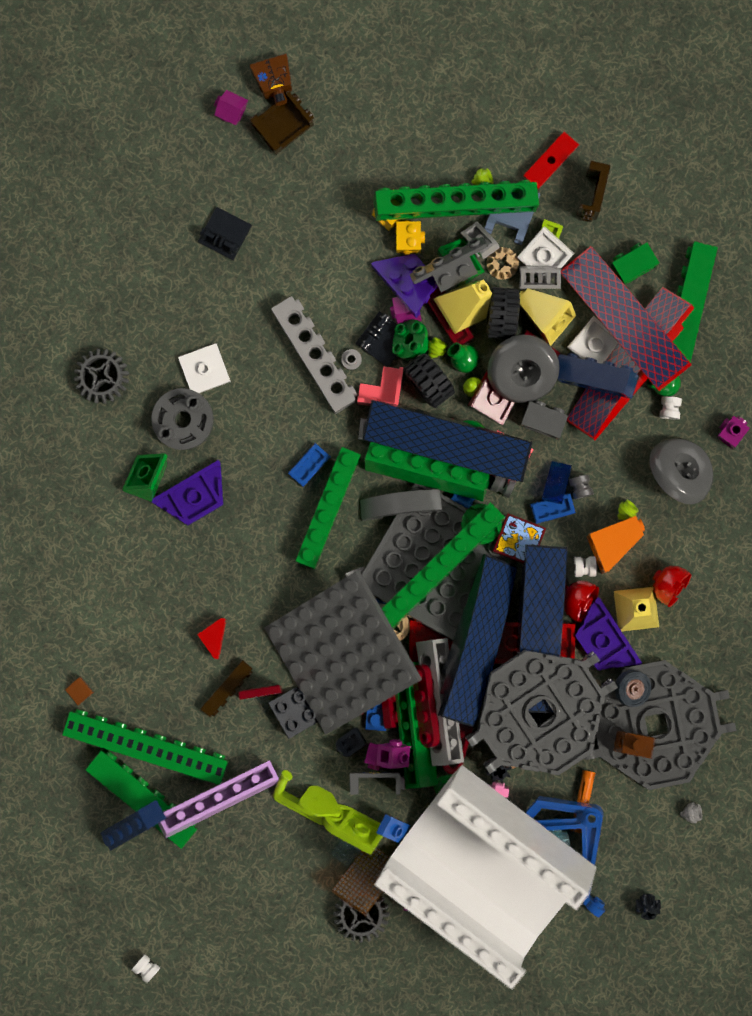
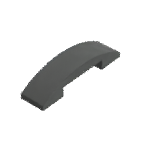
(400, 503)

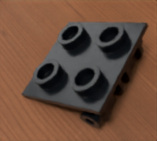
(224, 233)
(378, 339)
(293, 712)

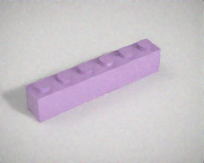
(218, 799)

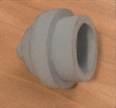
(692, 813)

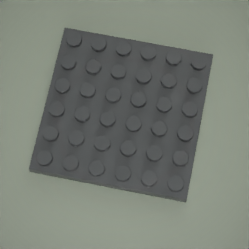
(409, 547)
(342, 652)

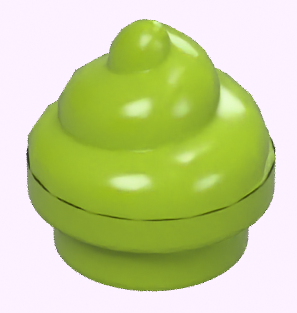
(482, 175)
(436, 347)
(471, 386)
(627, 510)

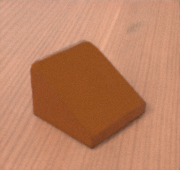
(79, 691)

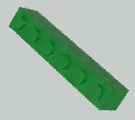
(694, 290)
(426, 471)
(328, 508)
(420, 769)
(133, 790)

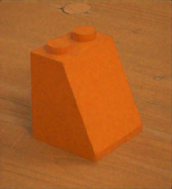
(614, 542)

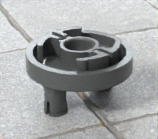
(168, 430)

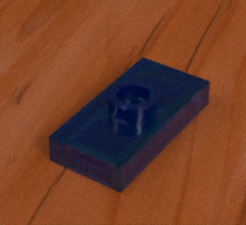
(556, 482)

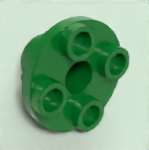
(410, 339)

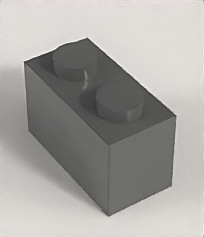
(544, 420)

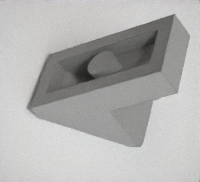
(478, 231)

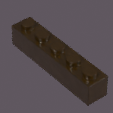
(227, 689)

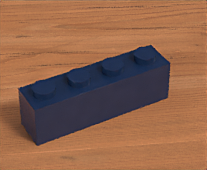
(597, 376)
(133, 825)

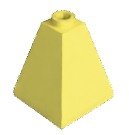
(465, 305)
(547, 313)
(627, 610)

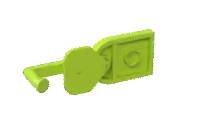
(338, 819)

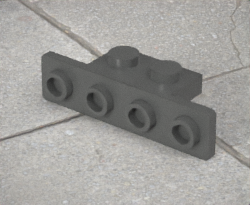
(452, 267)

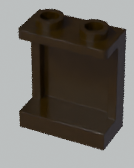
(283, 123)
(600, 172)

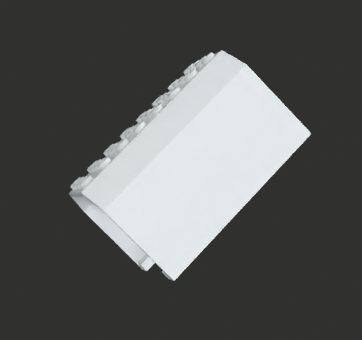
(484, 874)

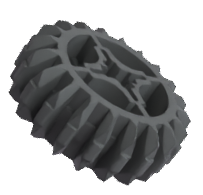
(97, 384)
(351, 928)

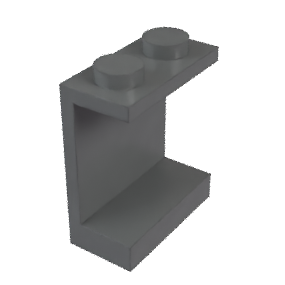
(354, 780)

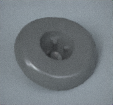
(523, 369)
(682, 470)

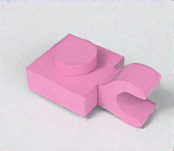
(500, 788)

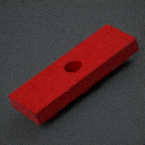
(559, 152)

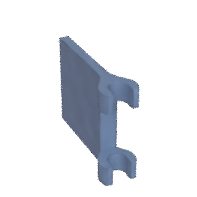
(516, 221)

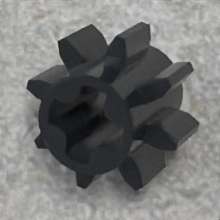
(499, 776)
(648, 906)

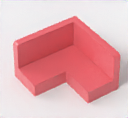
(387, 392)

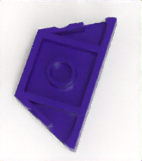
(396, 275)
(194, 496)
(603, 637)

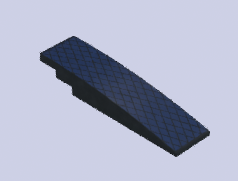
(447, 440)
(542, 604)
(477, 641)

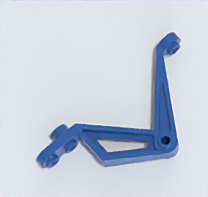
(590, 832)

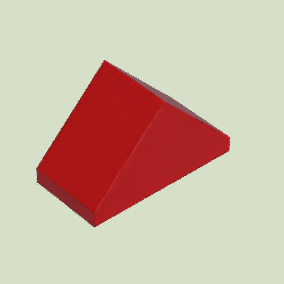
(213, 637)

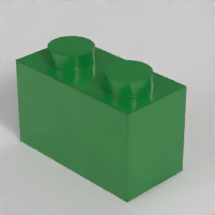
(635, 263)

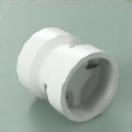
(670, 408)
(585, 566)
(145, 968)

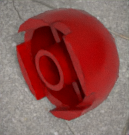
(670, 583)
(579, 598)

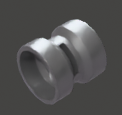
(499, 483)
(581, 487)

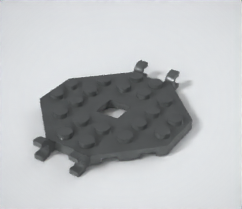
(690, 723)
(558, 740)

